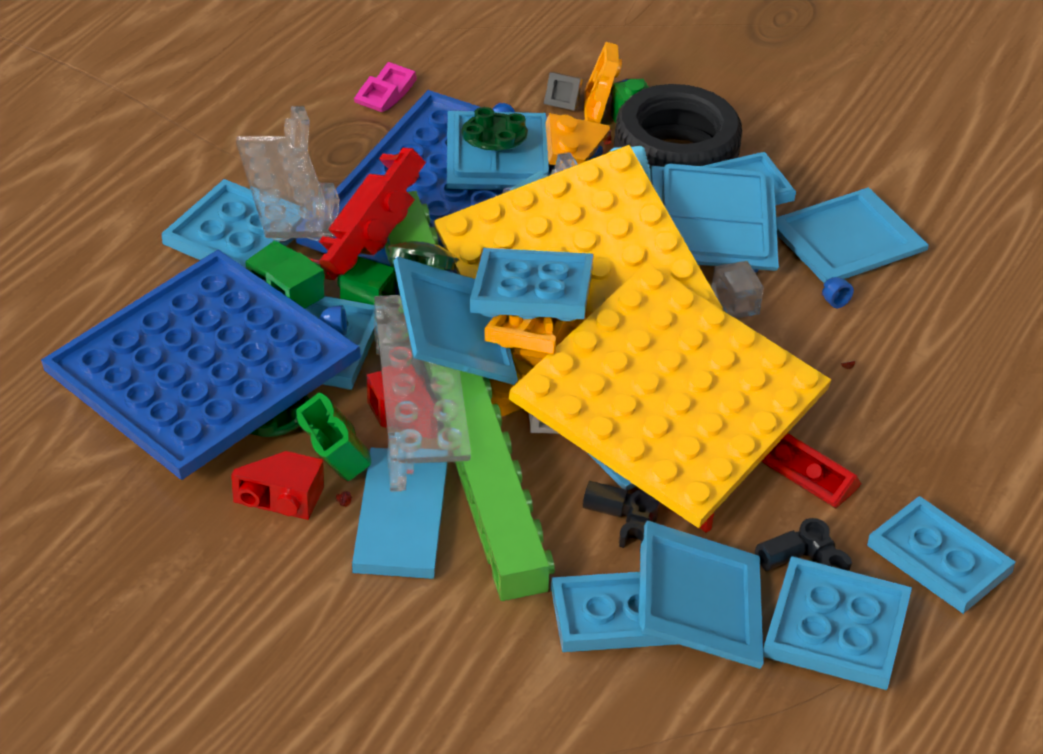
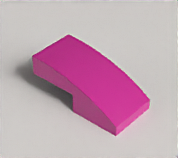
(387, 88)

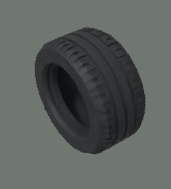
(679, 114)

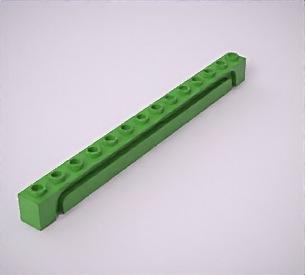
(490, 476)

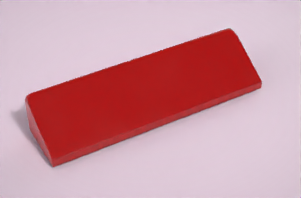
(812, 471)

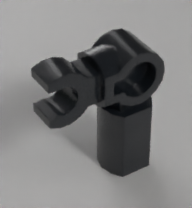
(618, 502)
(810, 540)

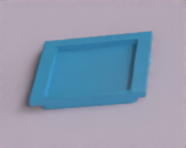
(490, 169)
(721, 213)
(848, 235)
(442, 326)
(701, 594)

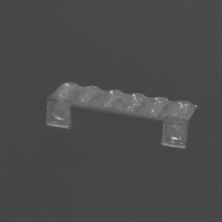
(285, 183)
(420, 400)

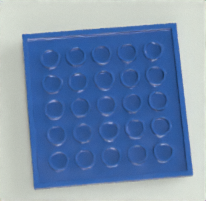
(200, 362)

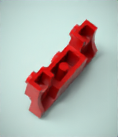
(371, 213)

